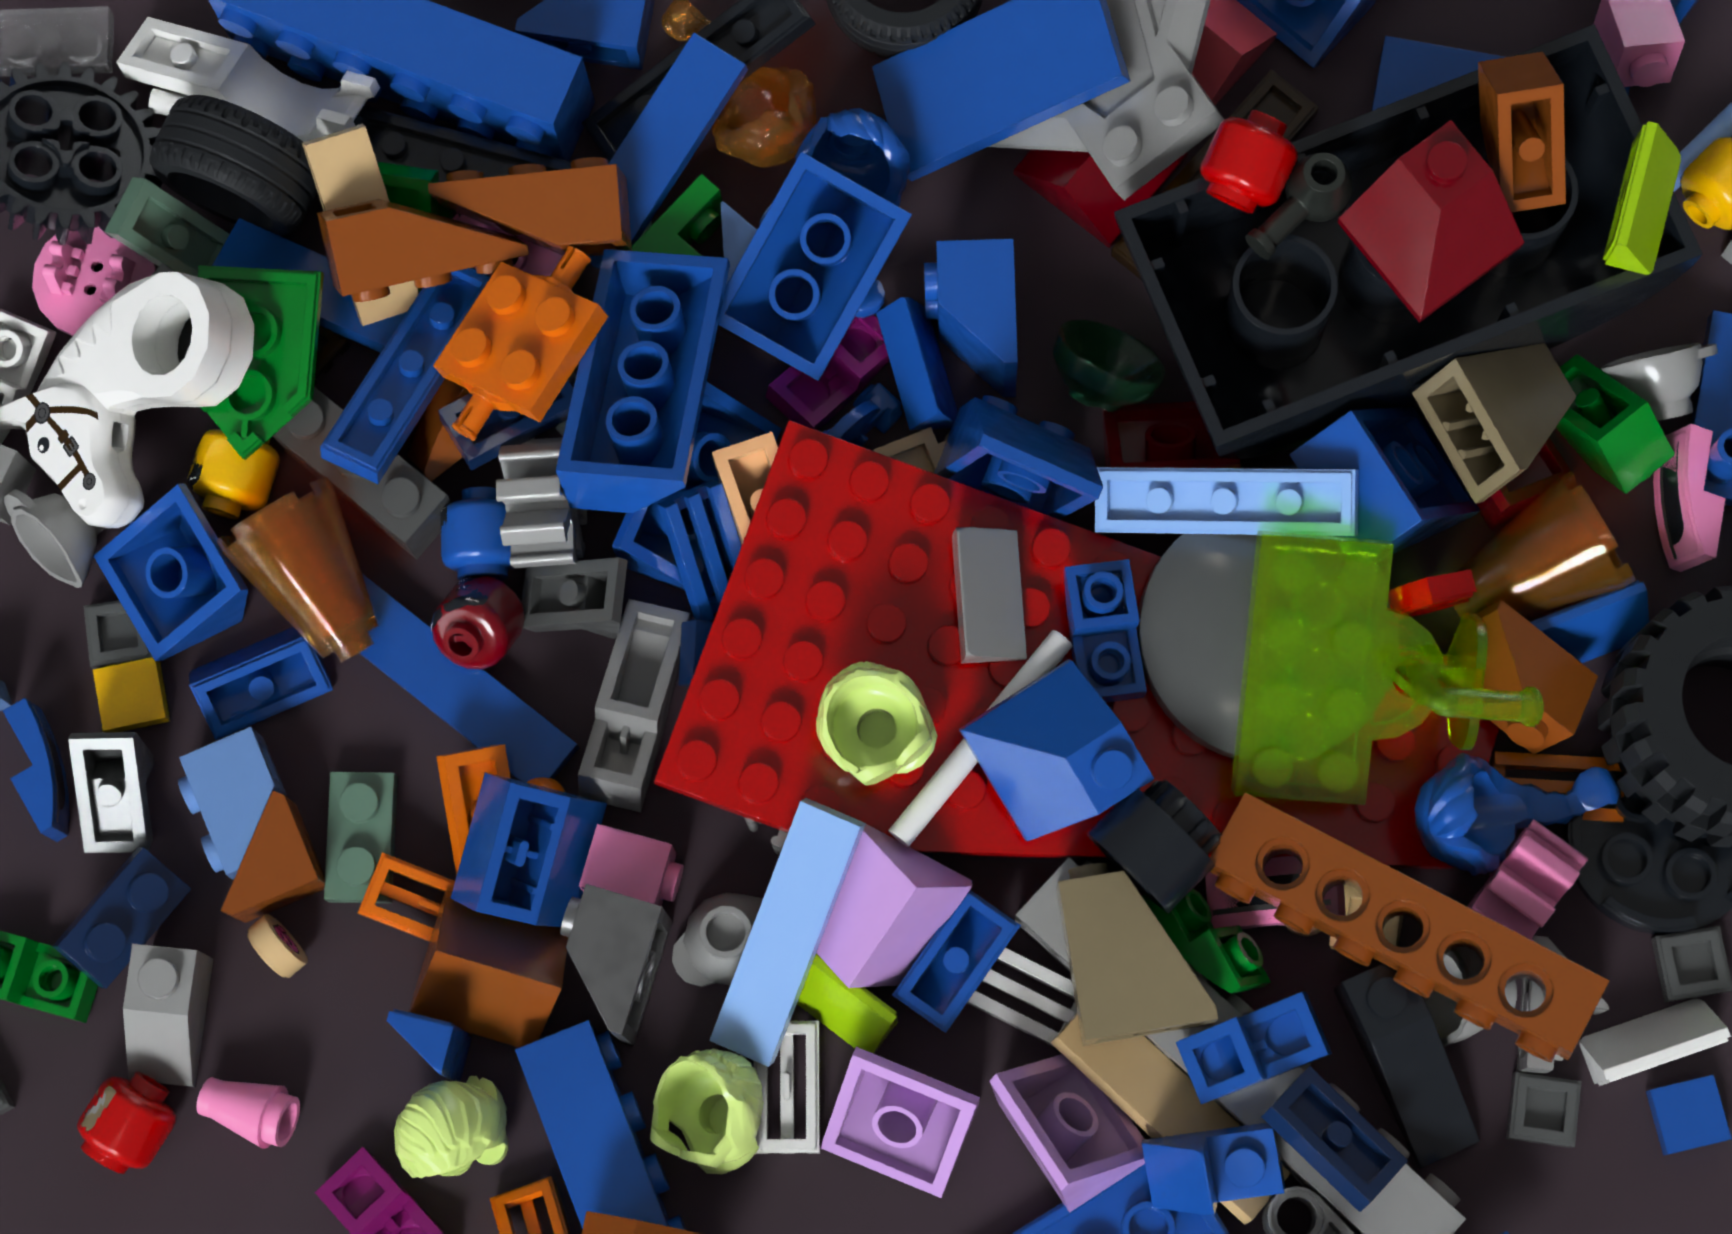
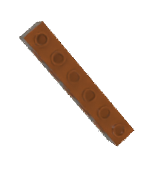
(1263, 831)

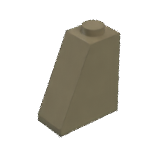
(1495, 412)
(1123, 961)

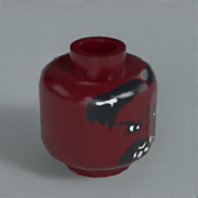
(477, 622)

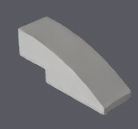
(633, 706)

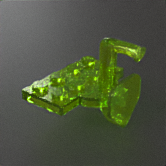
(1326, 668)

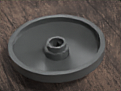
(1197, 634)

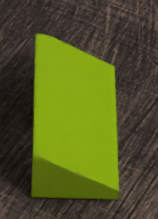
(1643, 201)
(848, 1012)

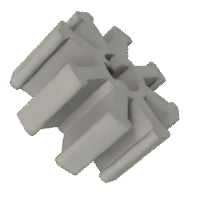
(537, 515)

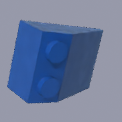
(1019, 459)
(1403, 475)

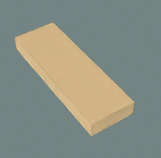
(348, 175)

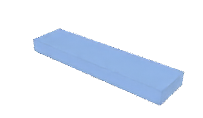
(1228, 501)
(787, 931)

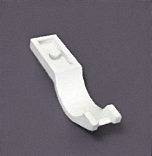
(234, 72)

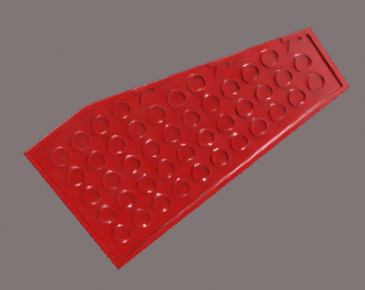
(860, 567)

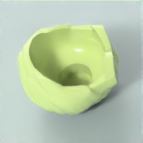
(874, 722)
(715, 1104)
(451, 1127)

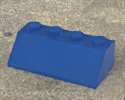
(641, 380)

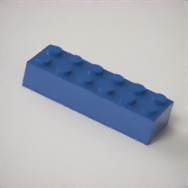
(428, 63)

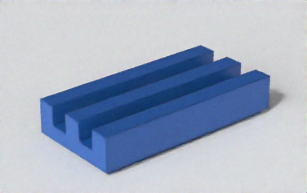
(727, 535)

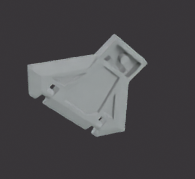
(1155, 116)

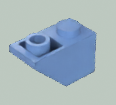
(231, 789)

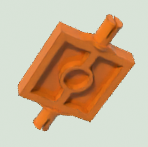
(520, 342)

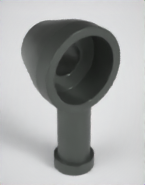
(1304, 201)

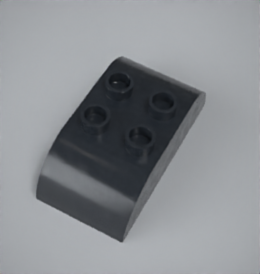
(1319, 332)

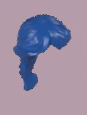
(868, 154)
(1473, 811)

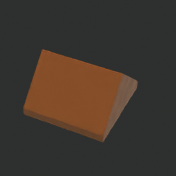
(490, 974)

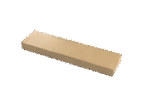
(1151, 1093)

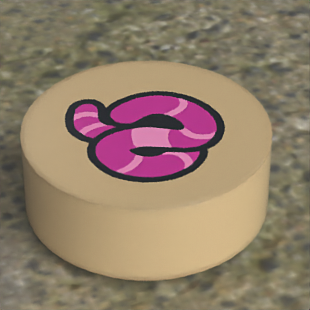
(276, 946)

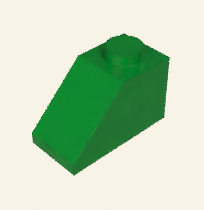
(1612, 427)

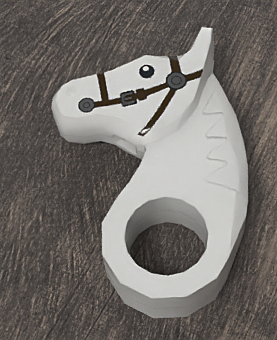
(126, 363)

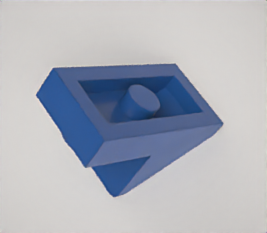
(1212, 1167)

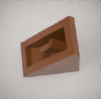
(277, 864)

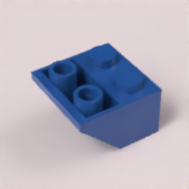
(525, 851)

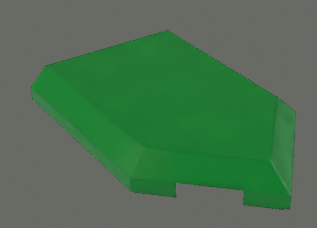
(285, 346)

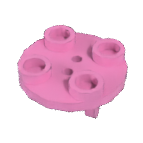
(67, 272)

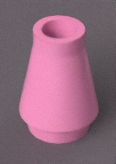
(253, 1110)

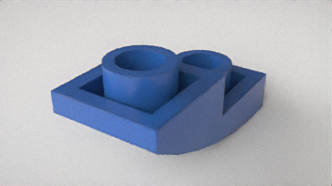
(1103, 628)

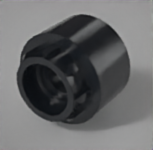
(1158, 842)

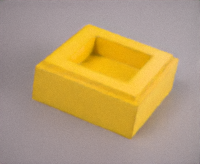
(131, 695)

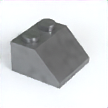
(617, 953)

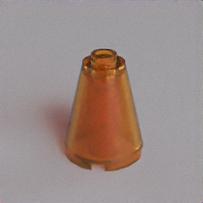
(1548, 556)
(307, 569)

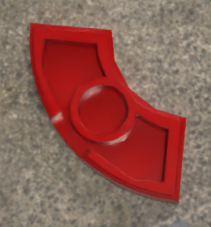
(1433, 593)

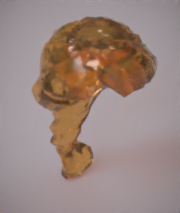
(767, 110)

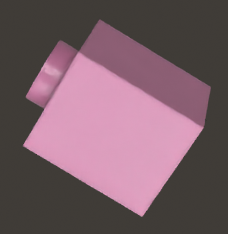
(1641, 39)
(632, 866)

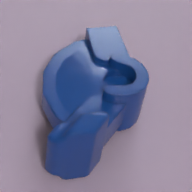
(872, 408)

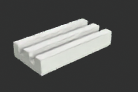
(1026, 995)
(787, 1143)

